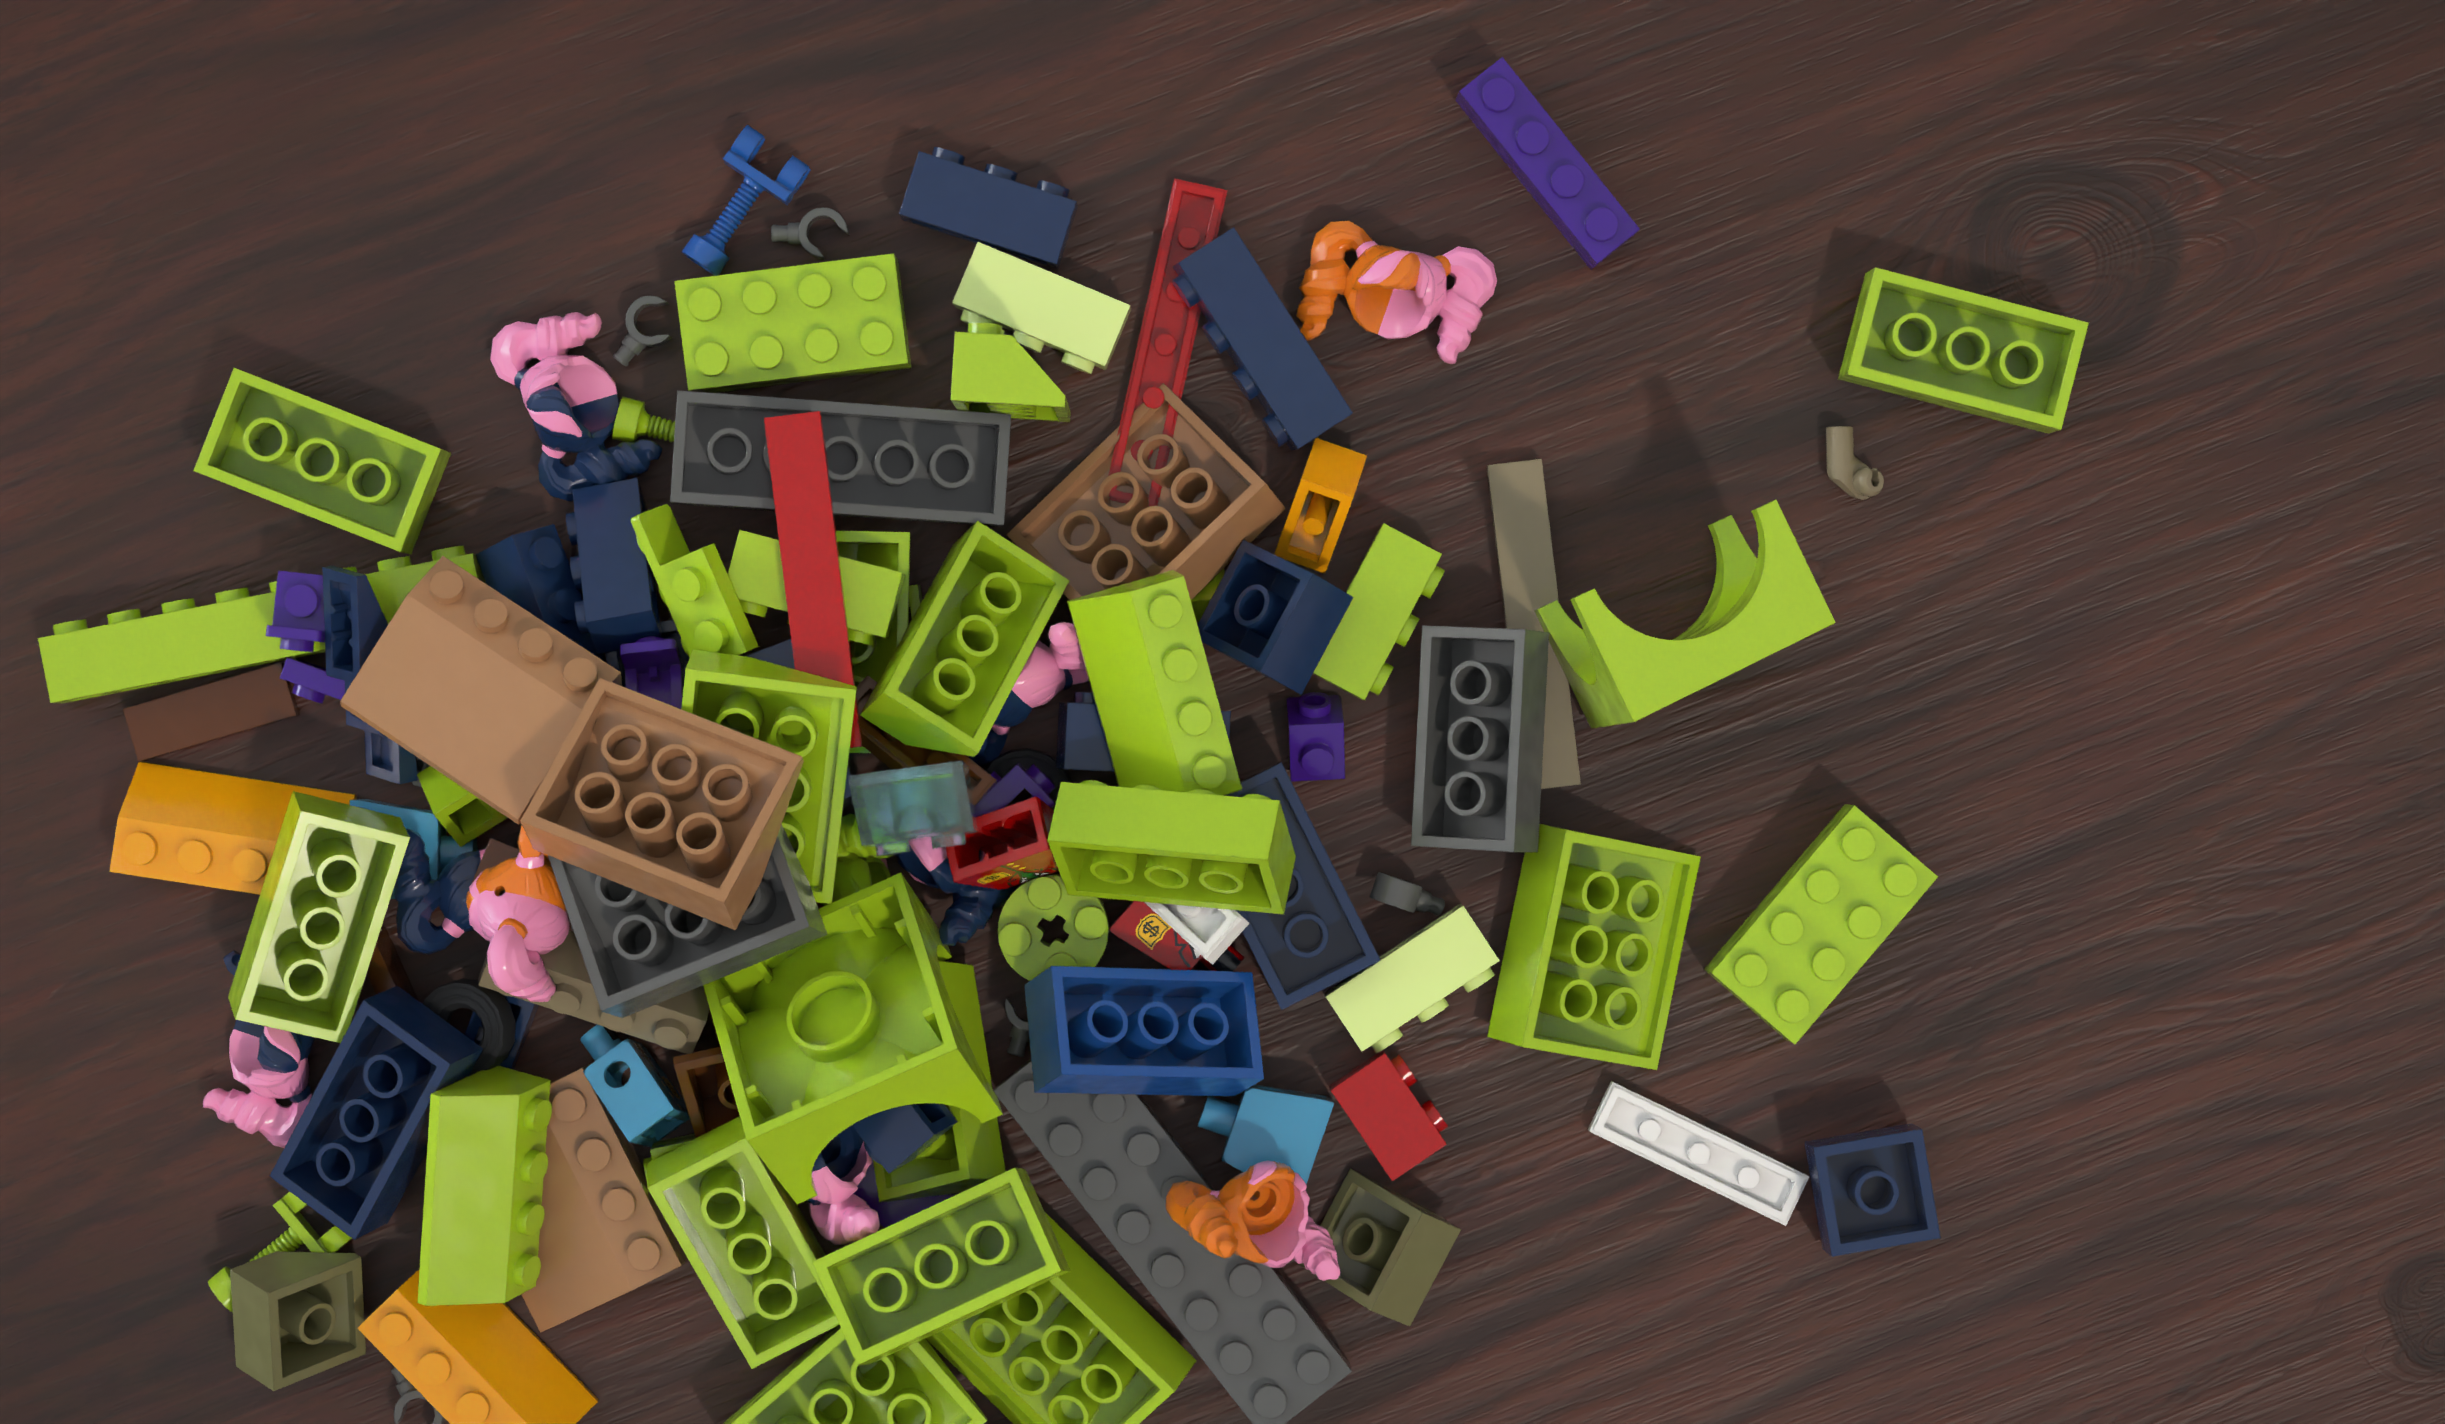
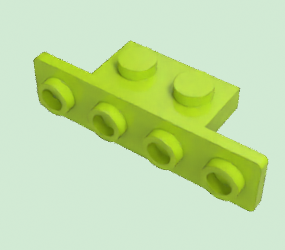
(693, 587)

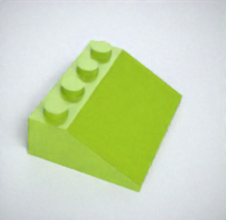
(796, 714)
(1594, 947)
(1068, 1350)
(833, 1389)

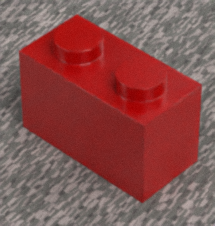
(1388, 1113)

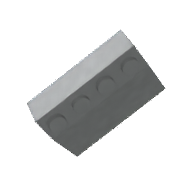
(654, 951)

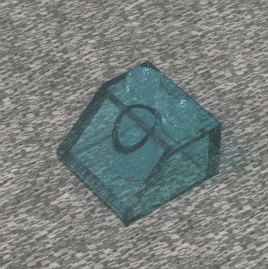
(914, 806)

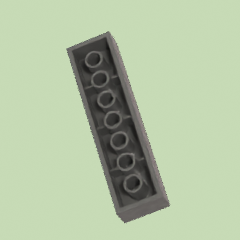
(1229, 1309)

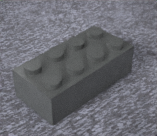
(1480, 738)

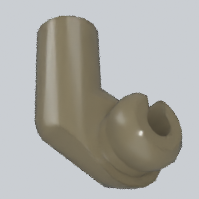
(1846, 469)

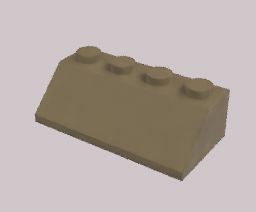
(670, 1024)

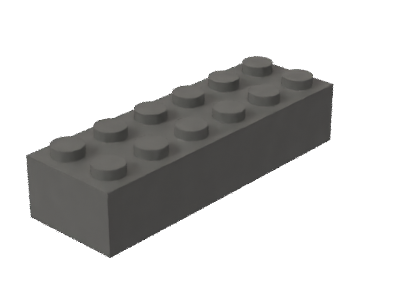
(878, 458)

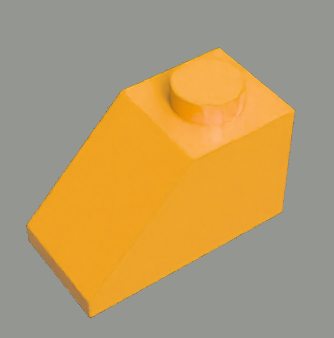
(1320, 505)

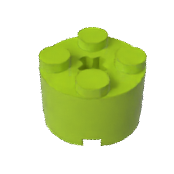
(1022, 935)

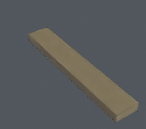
(1526, 585)

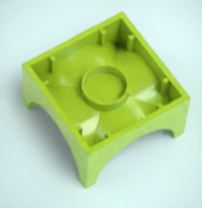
(1750, 615)
(844, 1031)

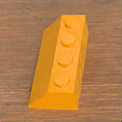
(202, 826)
(476, 1361)

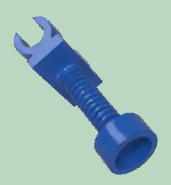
(709, 250)

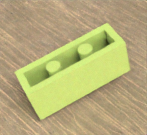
(1041, 308)
(1413, 979)

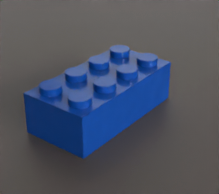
(1143, 1031)

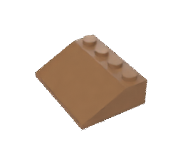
(1202, 513)
(475, 687)
(664, 803)
(599, 1217)

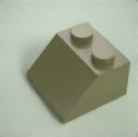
(1385, 1247)
(297, 1315)

